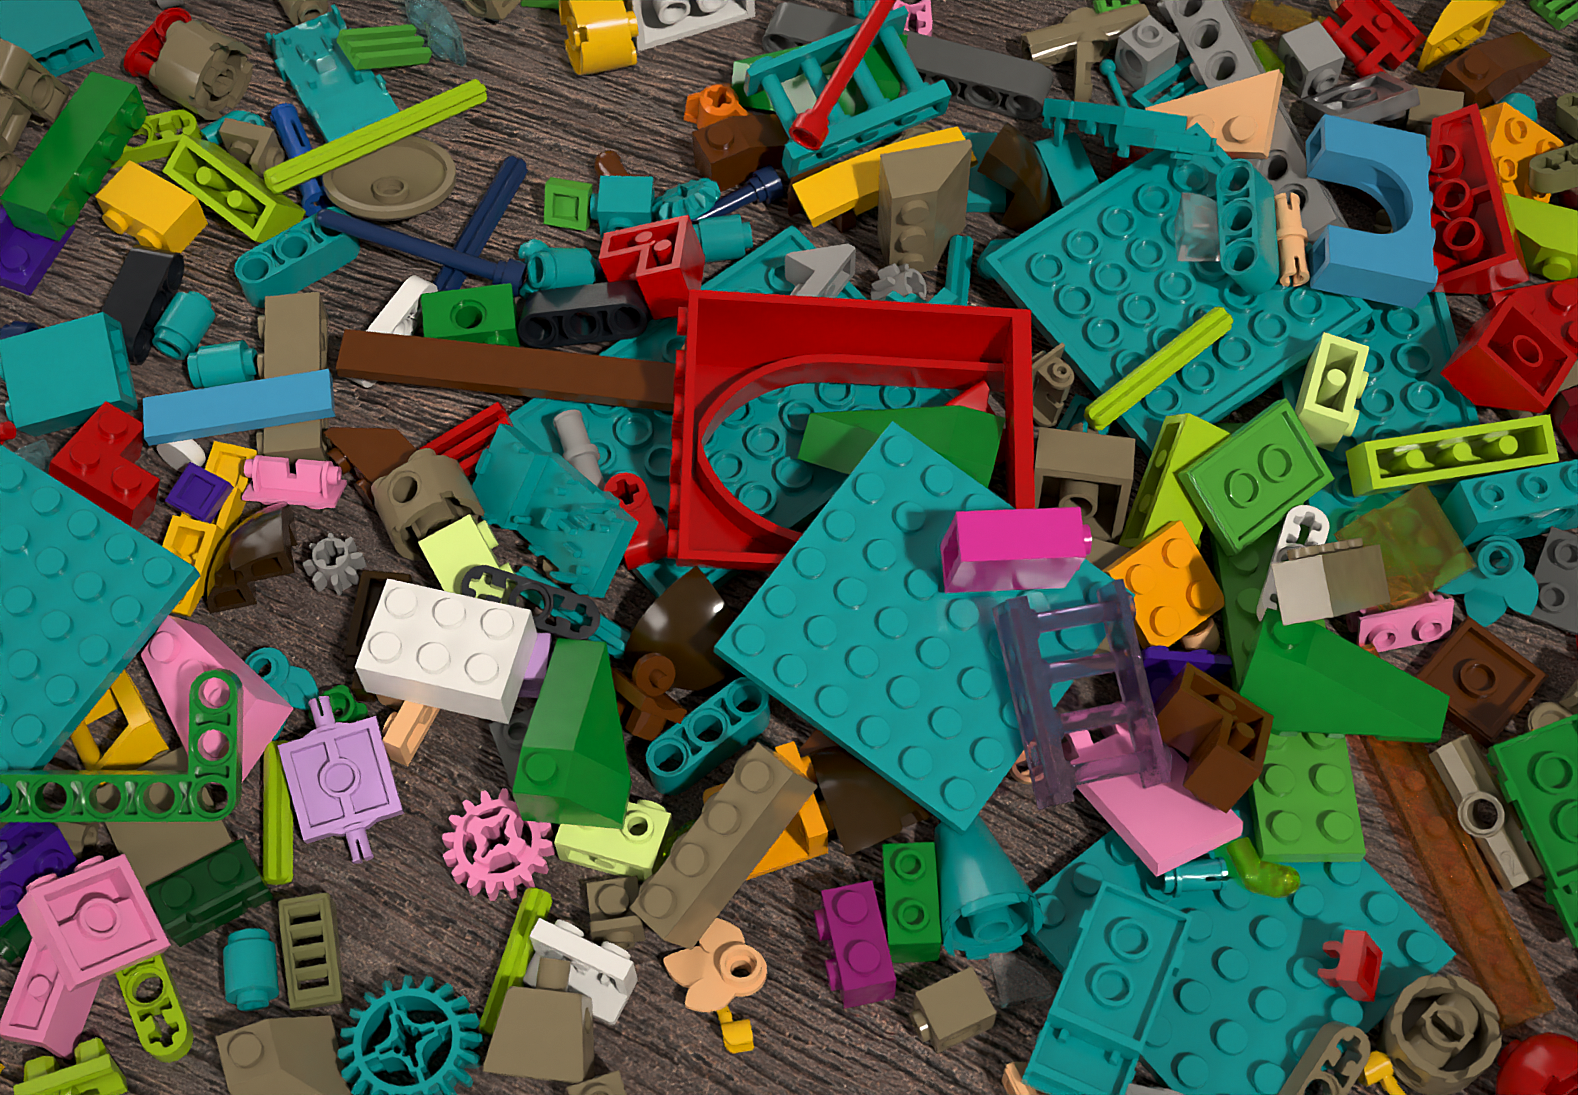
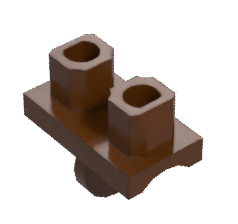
(643, 699)

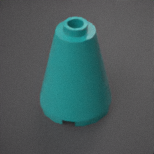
(981, 894)

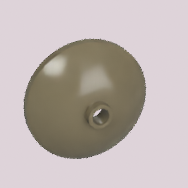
(393, 181)

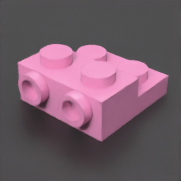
(92, 920)

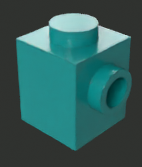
(623, 202)

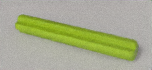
(1158, 368)

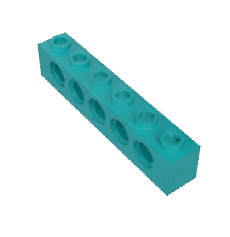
(1515, 503)

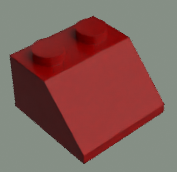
(1509, 361)

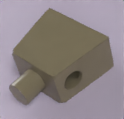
(544, 1030)

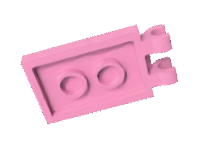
(1158, 823)

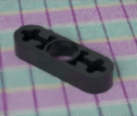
(569, 601)

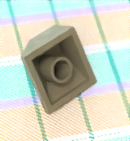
(283, 1058)

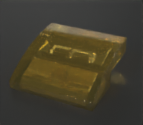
(1416, 546)

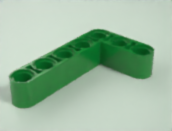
(135, 785)

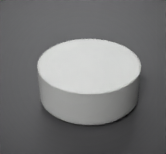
(181, 453)

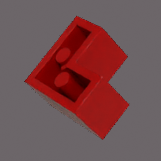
(659, 256)
(102, 466)

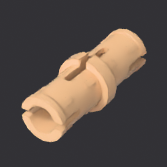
(1291, 240)

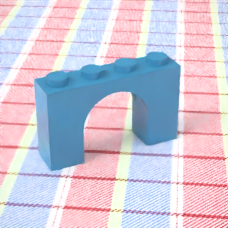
(1394, 171)

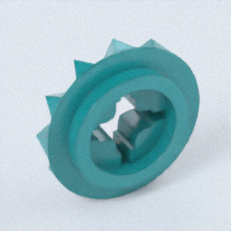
(687, 199)

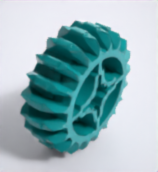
(430, 1040)

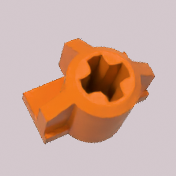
(713, 105)

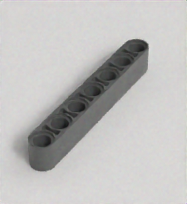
(971, 73)

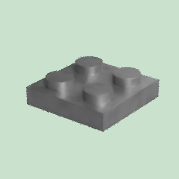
(1364, 100)

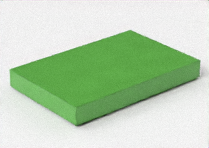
(1256, 477)

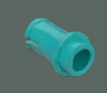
(1195, 876)

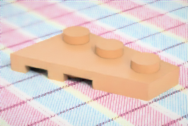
(1235, 114)

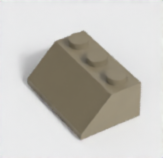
(922, 202)

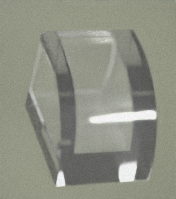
(1197, 229)

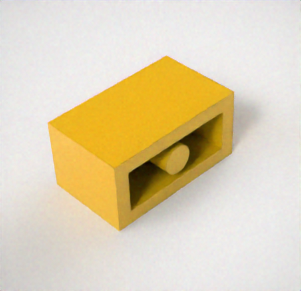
(150, 209)

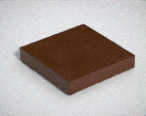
(1484, 680)

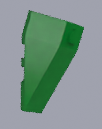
(802, 95)
(954, 431)
(1334, 687)
(574, 747)

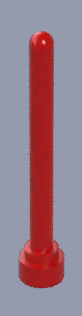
(812, 126)

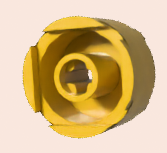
(598, 34)

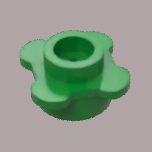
(342, 699)

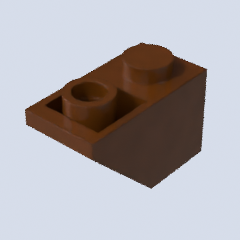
(367, 454)

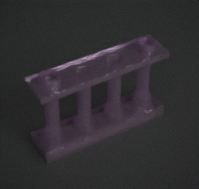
(1044, 727)

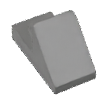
(820, 270)

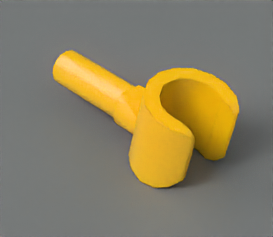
(736, 1034)
(1380, 1069)

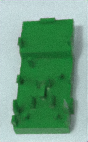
(1542, 781)

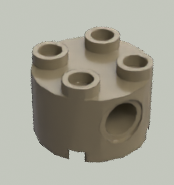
(202, 68)
(423, 499)
(1440, 1034)

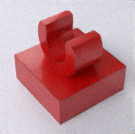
(1357, 965)

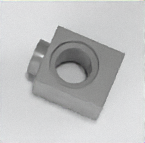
(1145, 52)
(1310, 59)

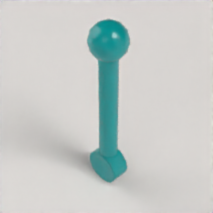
(1107, 68)

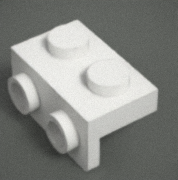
(595, 970)

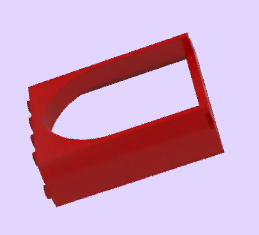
(764, 342)

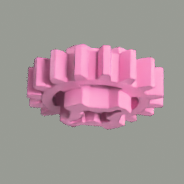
(504, 865)

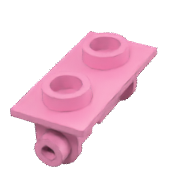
(314, 484)
(1412, 625)

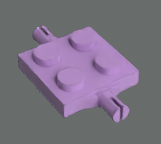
(340, 779)

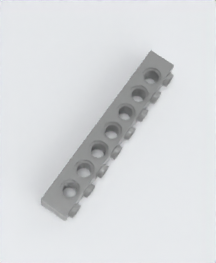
(1235, 53)

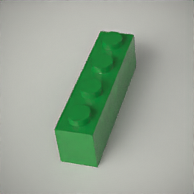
(74, 156)

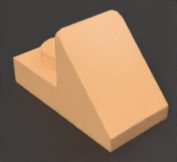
(405, 728)

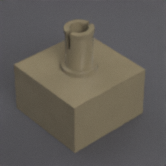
(1085, 473)

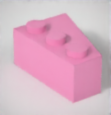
(186, 650)

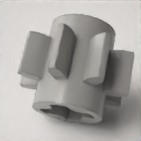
(900, 280)
(331, 552)

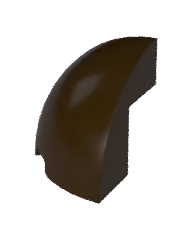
(1019, 167)
(250, 553)
(685, 628)
(861, 801)

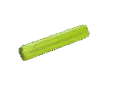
(276, 819)
(517, 954)

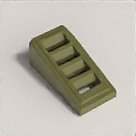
(301, 909)

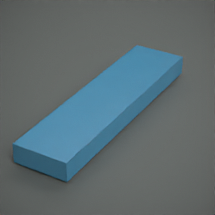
(238, 407)

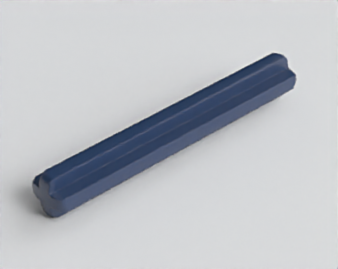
(484, 219)

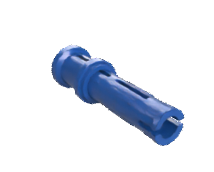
(295, 143)

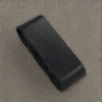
(142, 295)
(569, 327)

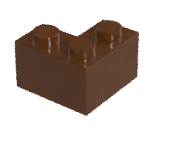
(1217, 731)

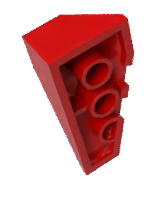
(1470, 213)

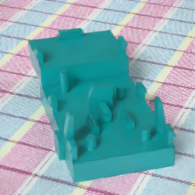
(325, 80)
(1128, 127)
(554, 510)
(1108, 995)

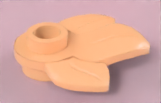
(710, 967)

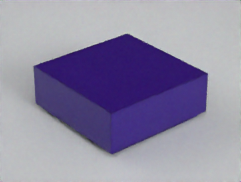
(199, 493)

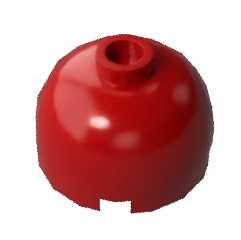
(1539, 1066)

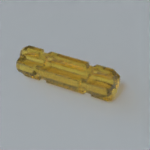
(1283, 17)

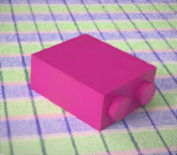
(1014, 549)

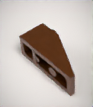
(1493, 68)
(738, 147)

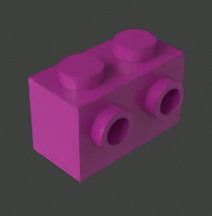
(857, 943)

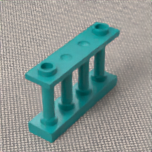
(847, 132)

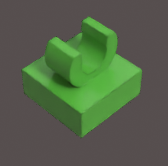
(567, 204)

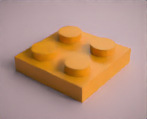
(1169, 585)

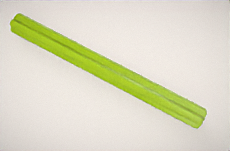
(374, 136)

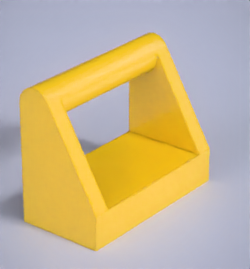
(137, 742)

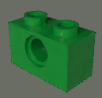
(486, 307)
(911, 902)

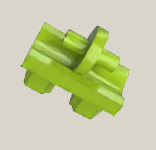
(92, 1075)

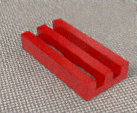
(470, 436)

